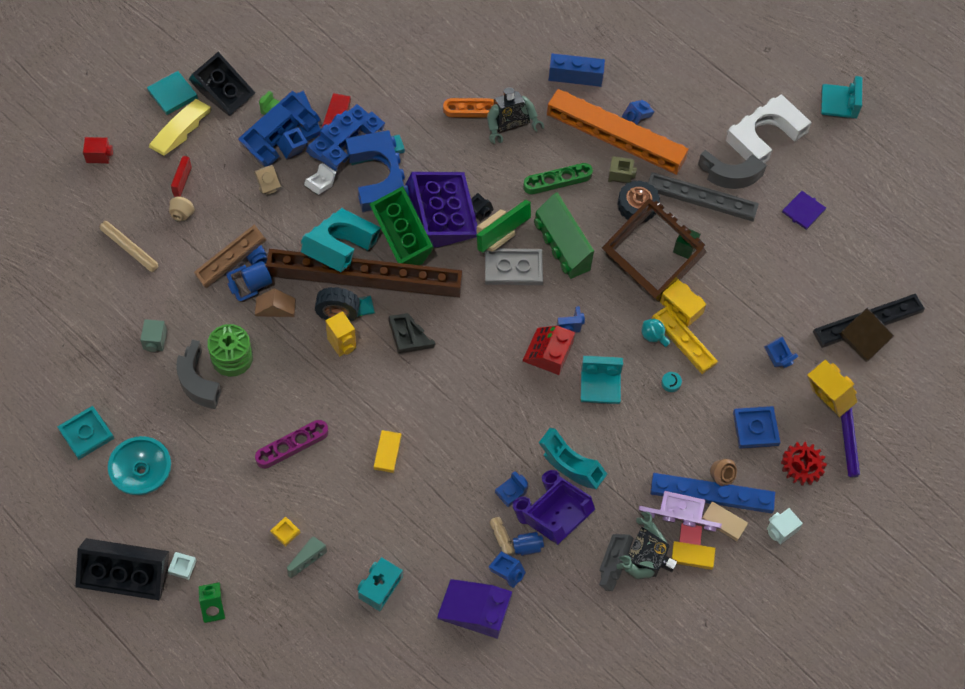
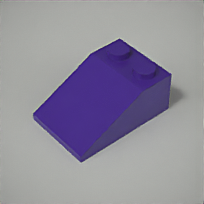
(475, 606)

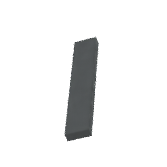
(704, 197)

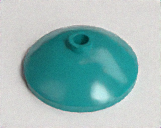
(135, 455)

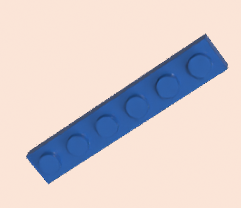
(728, 495)

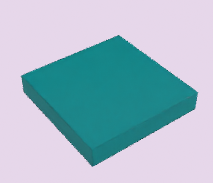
(172, 92)
(85, 432)

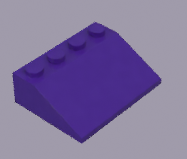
(443, 206)

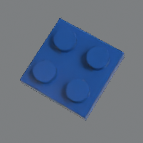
(756, 427)

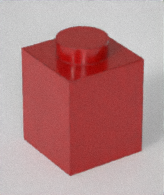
(97, 150)

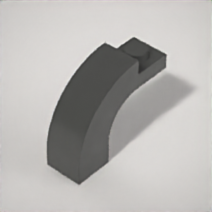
(732, 175)
(197, 389)

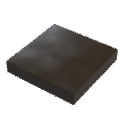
(866, 334)

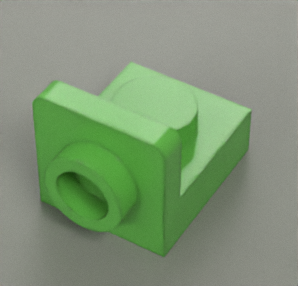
(267, 102)

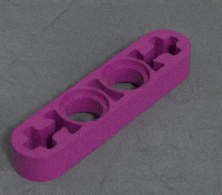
(294, 447)

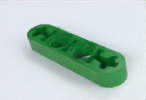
(559, 181)

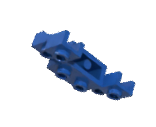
(268, 130)
(333, 136)

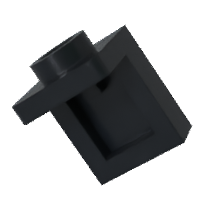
(481, 206)

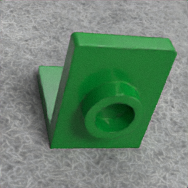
(211, 596)

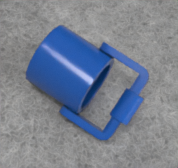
(254, 276)

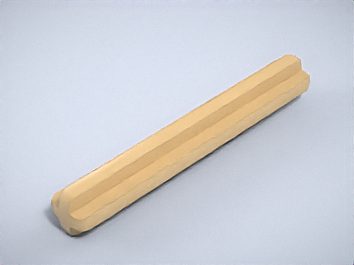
(129, 246)

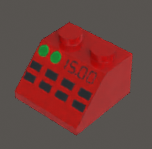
(549, 348)

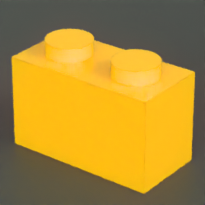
(683, 302)
(341, 334)

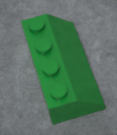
(402, 227)
(564, 236)

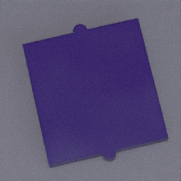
(804, 210)

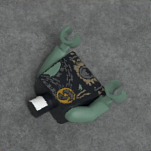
(510, 112)
(647, 552)

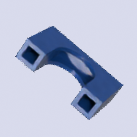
(376, 147)

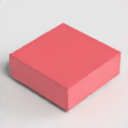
(690, 534)

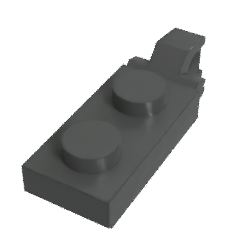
(618, 546)

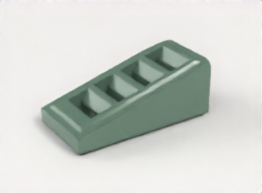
(310, 553)

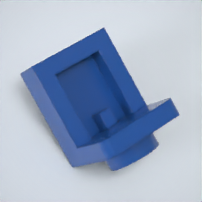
(637, 111)
(572, 323)
(780, 353)

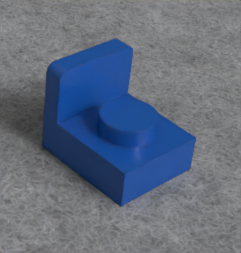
(512, 489)
(508, 568)

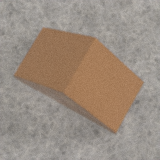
(275, 304)

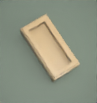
(731, 524)

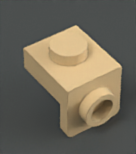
(267, 179)

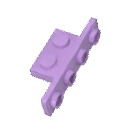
(682, 508)

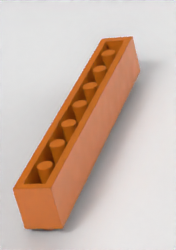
(617, 131)

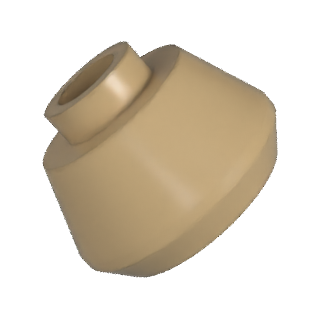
(180, 208)

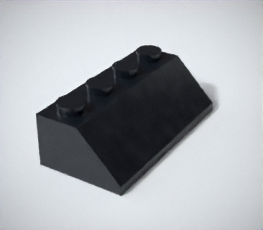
(121, 569)

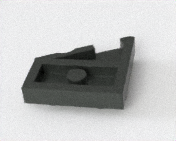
(408, 335)

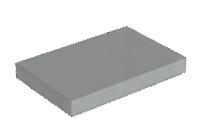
(514, 267)

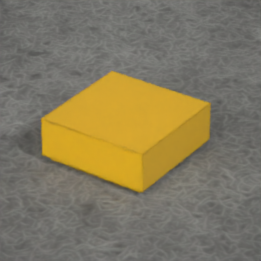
(285, 531)

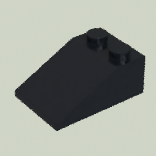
(221, 84)

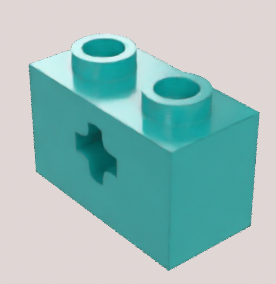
(378, 595)

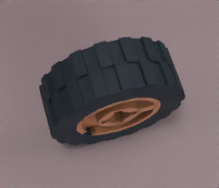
(636, 191)
(335, 300)

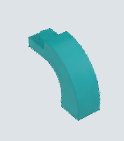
(569, 463)

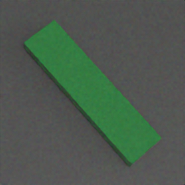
(503, 225)

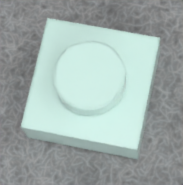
(182, 565)

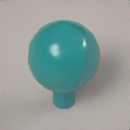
(654, 331)

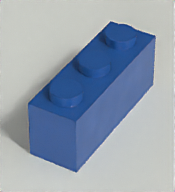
(576, 70)

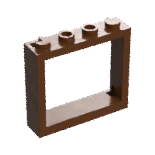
(636, 219)

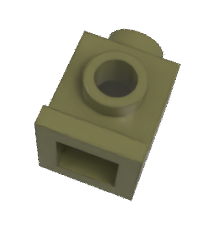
(621, 170)

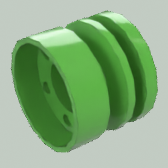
(230, 350)

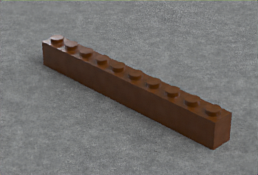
(367, 274)

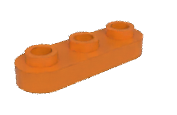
(461, 105)

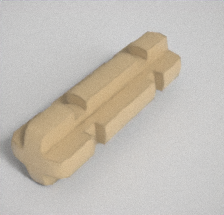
(502, 536)

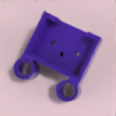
(557, 510)

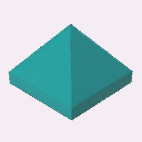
(365, 306)

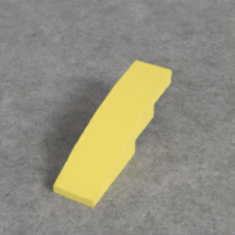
(177, 129)

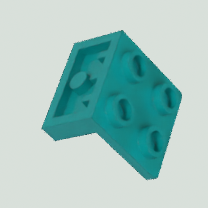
(842, 100)
(601, 379)

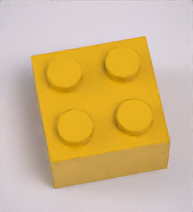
(832, 387)

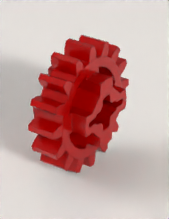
(796, 467)

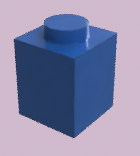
(292, 143)

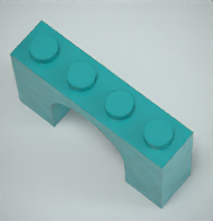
(323, 246)

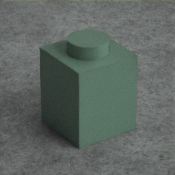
(153, 335)

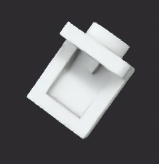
(321, 180)

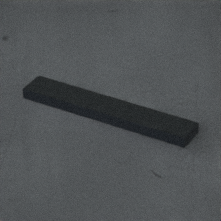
(886, 313)

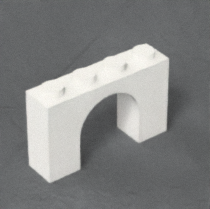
(777, 113)

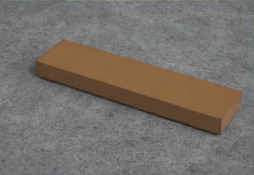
(230, 256)

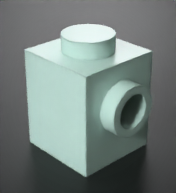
(783, 526)

